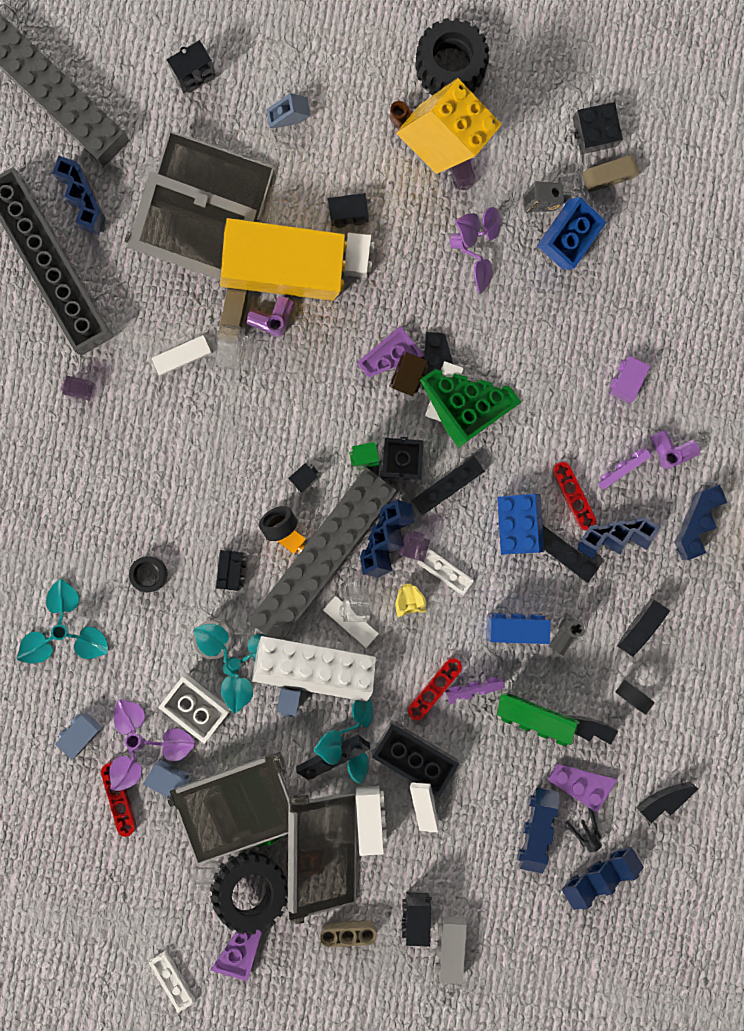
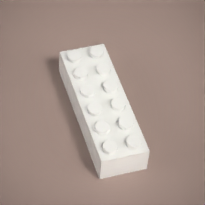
(314, 669)

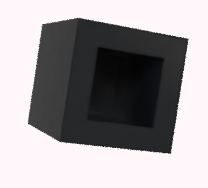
(304, 477)

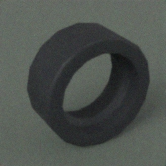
(281, 530)
(134, 569)
(635, 697)

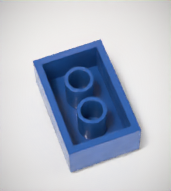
(571, 233)
(520, 524)
(518, 628)

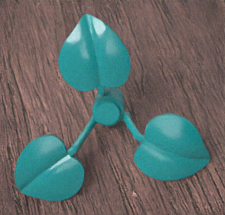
(90, 643)
(234, 691)
(330, 744)

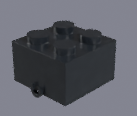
(191, 67)
(597, 128)
(402, 458)
(417, 921)

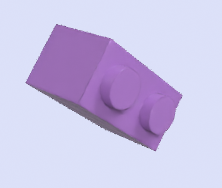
(629, 379)

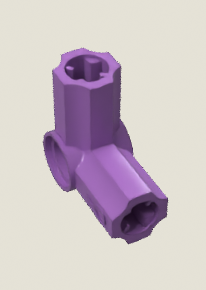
(279, 315)
(680, 454)

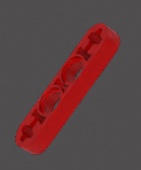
(572, 497)
(437, 691)
(116, 799)

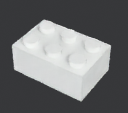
(194, 708)
(370, 820)

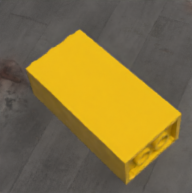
(449, 127)
(282, 260)

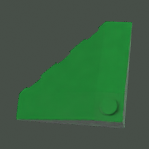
(467, 405)

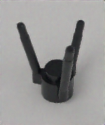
(590, 839)

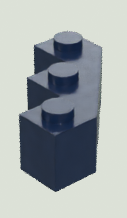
(80, 195)
(698, 521)
(617, 536)
(386, 538)
(539, 830)
(602, 878)

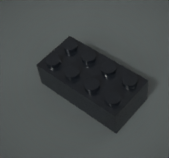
(415, 758)

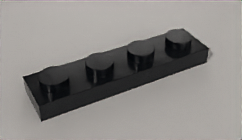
(448, 485)
(568, 556)
(316, 766)

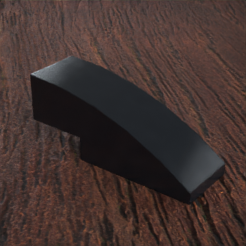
(643, 627)
(591, 727)
(666, 800)

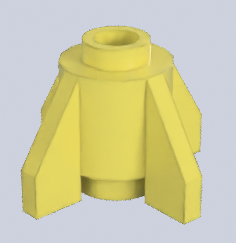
(409, 600)

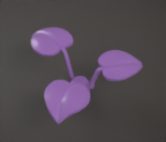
(469, 231)
(127, 717)

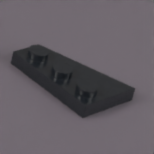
(436, 351)

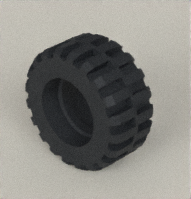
(451, 35)
(266, 910)

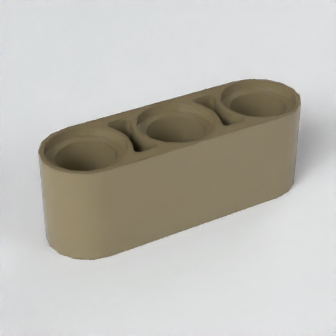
(611, 173)
(234, 307)
(341, 940)

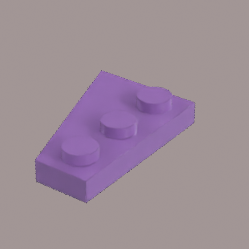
(387, 353)
(624, 467)
(491, 684)
(582, 785)
(238, 956)

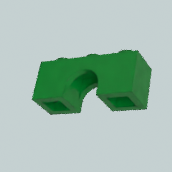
(364, 456)

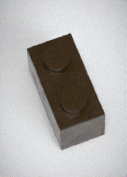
(408, 373)

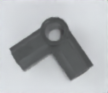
(568, 631)

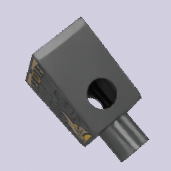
(545, 197)

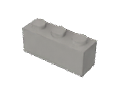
(451, 950)

